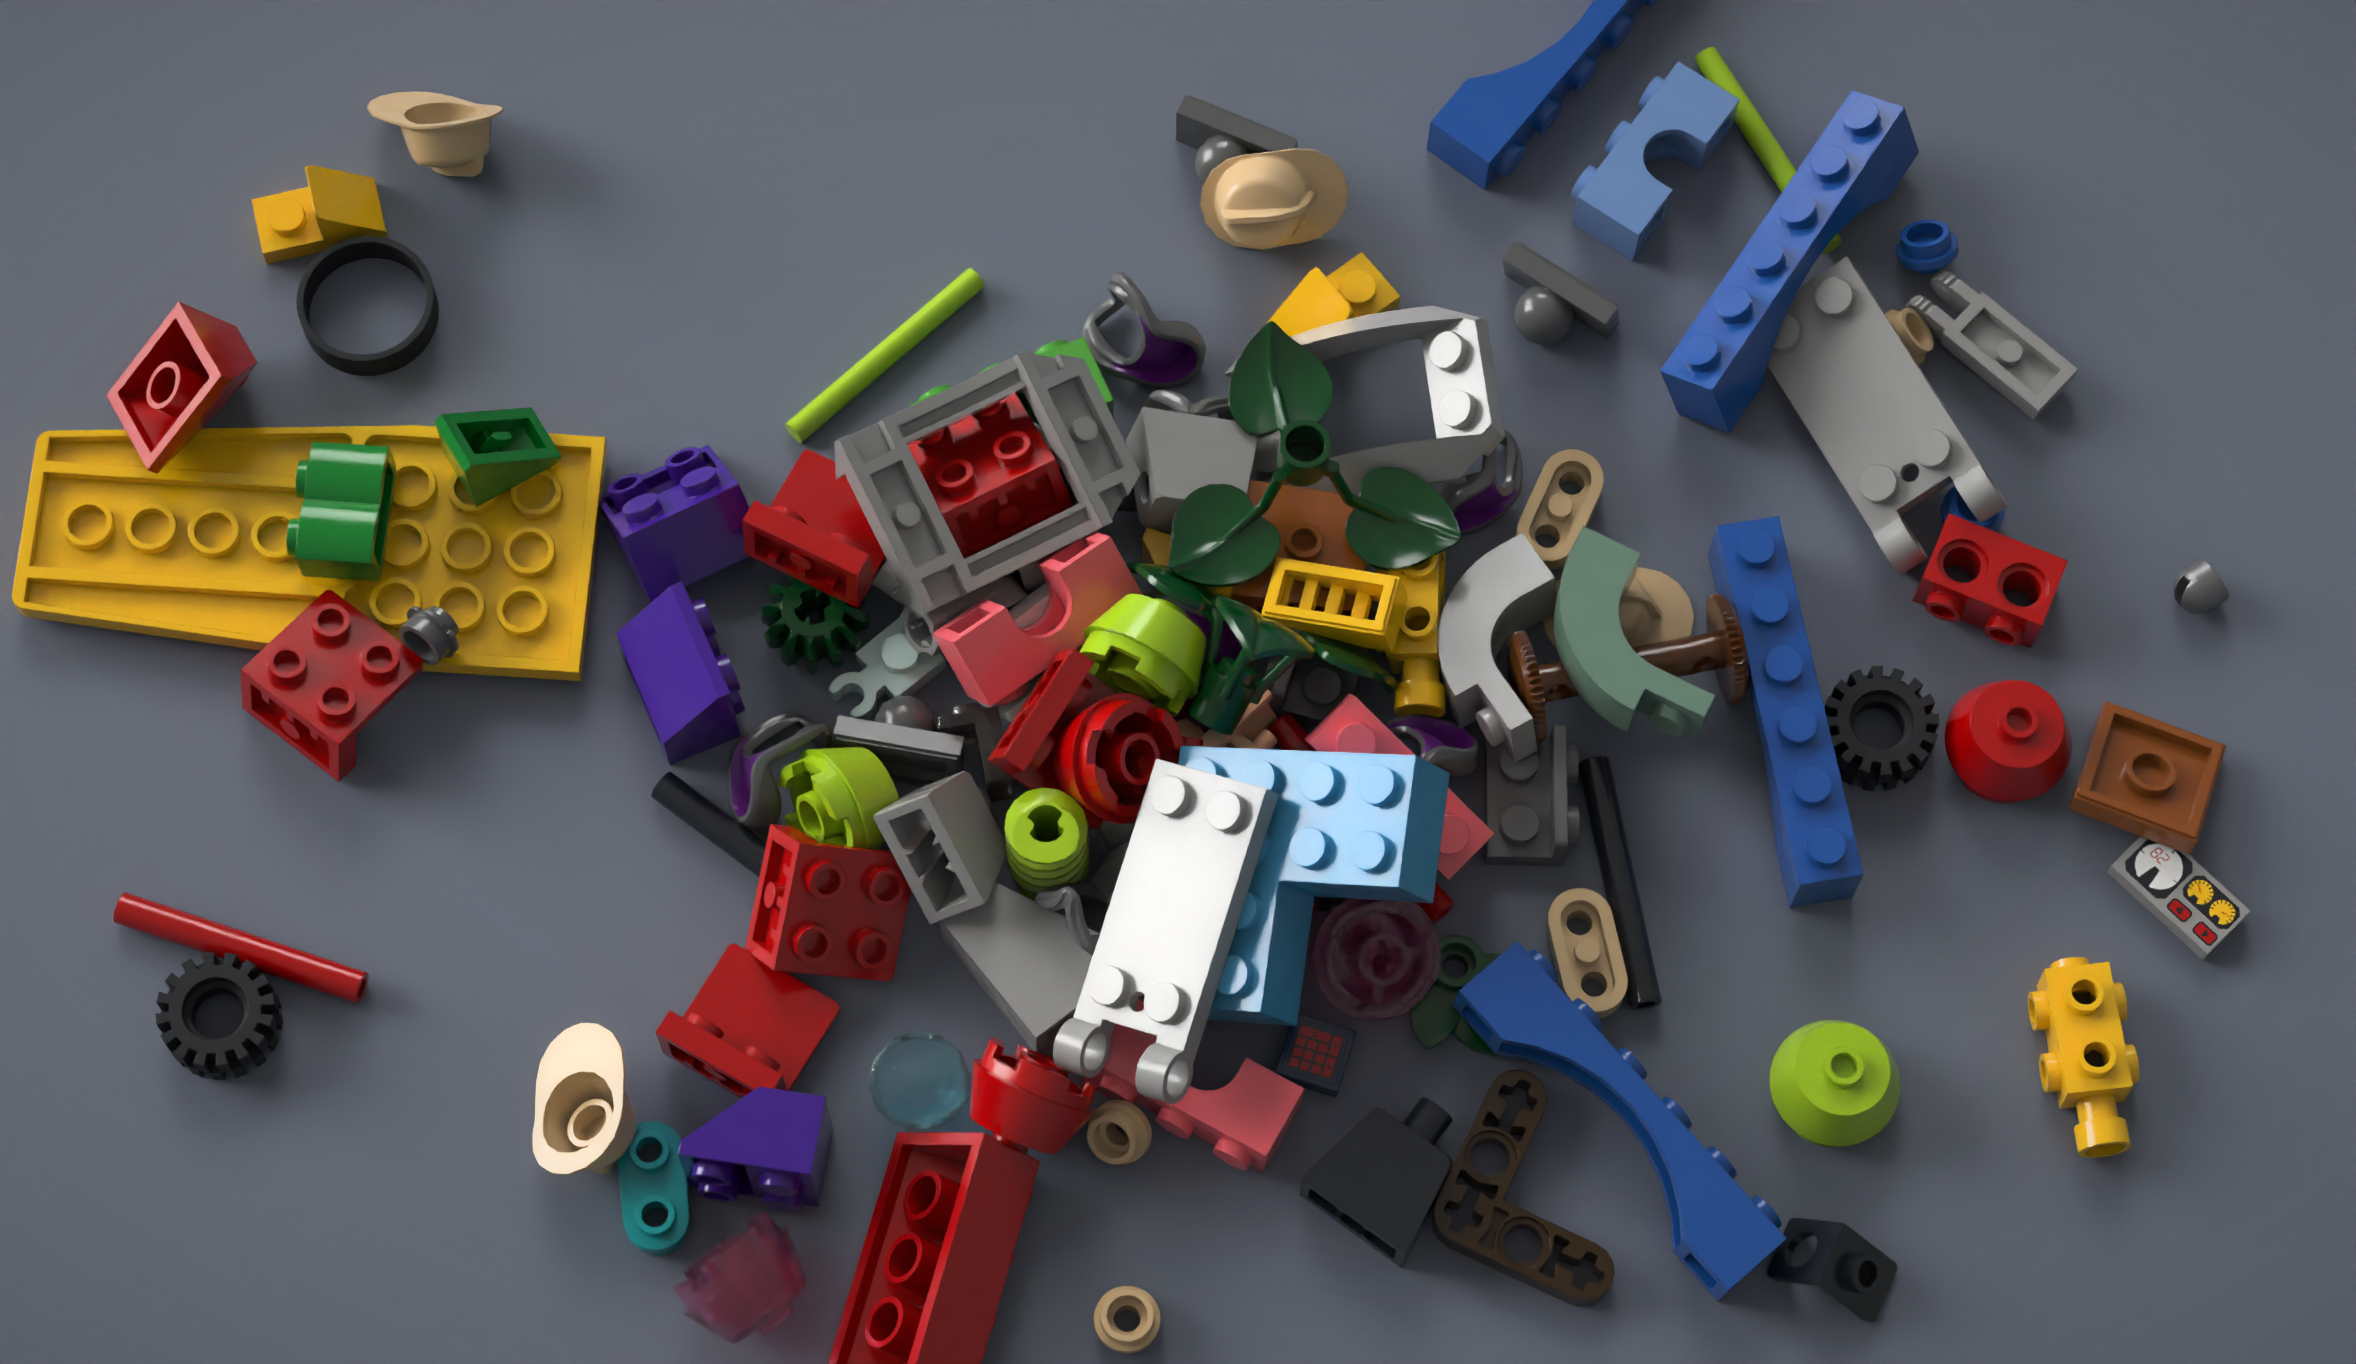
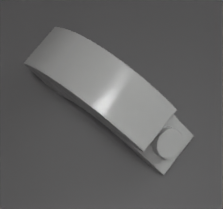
(1489, 603)

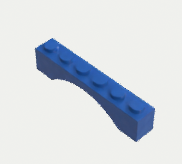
(1496, 113)
(1732, 338)
(1803, 775)
(1530, 1018)

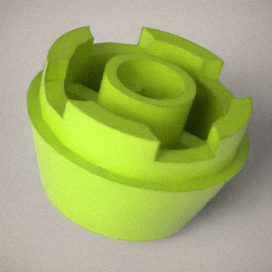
(1147, 651)
(838, 795)
(1834, 1083)

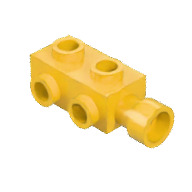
(1417, 640)
(2073, 1032)

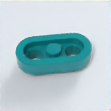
(654, 1186)

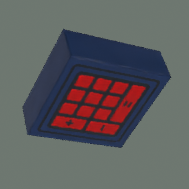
(1316, 1054)

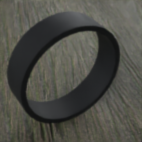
(350, 251)

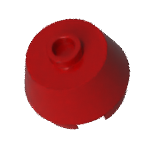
(2008, 741)
(1110, 752)
(1028, 1099)

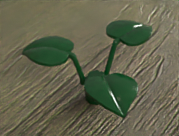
(1286, 388)
(1230, 685)

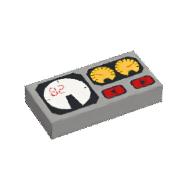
(2179, 894)

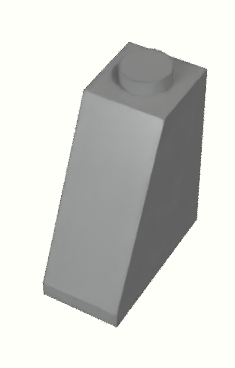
(1021, 961)

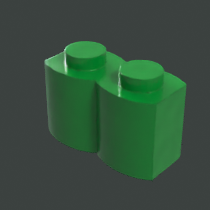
(343, 511)

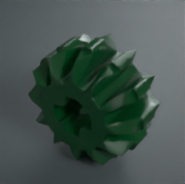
(799, 636)

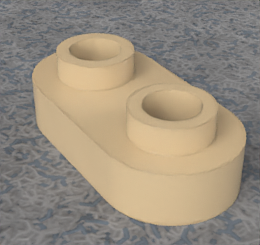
(1559, 513)
(1589, 955)

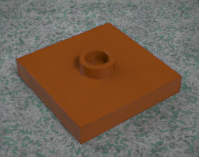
(1310, 531)
(2147, 777)

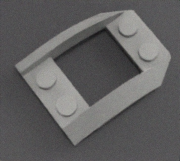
(1460, 390)
(907, 515)

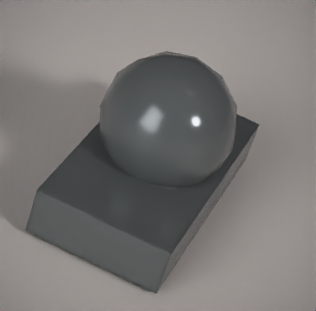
(1223, 135)
(1554, 299)
(904, 741)

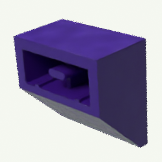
(677, 520)
(681, 674)
(762, 1147)

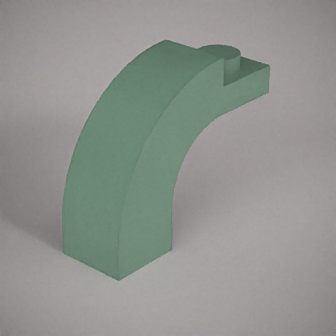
(1598, 654)

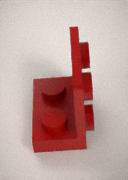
(992, 476)
(816, 532)
(326, 681)
(1030, 739)
(827, 908)
(749, 1026)

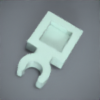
(888, 668)

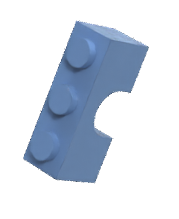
(1679, 120)

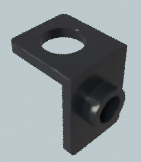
(1841, 1265)

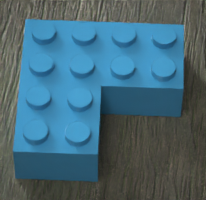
(1336, 831)

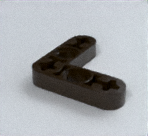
(1500, 1218)

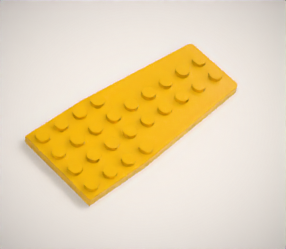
(209, 560)

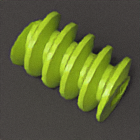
(1046, 840)

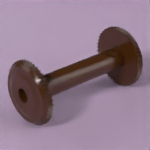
(1718, 650)

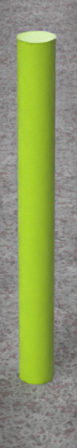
(1752, 125)
(884, 355)

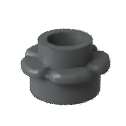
(430, 634)

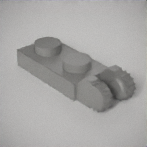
(1995, 345)

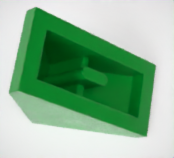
(495, 449)

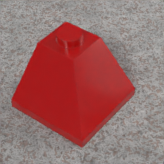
(179, 382)

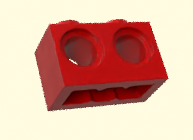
(1995, 566)

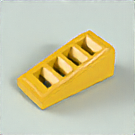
(1353, 629)

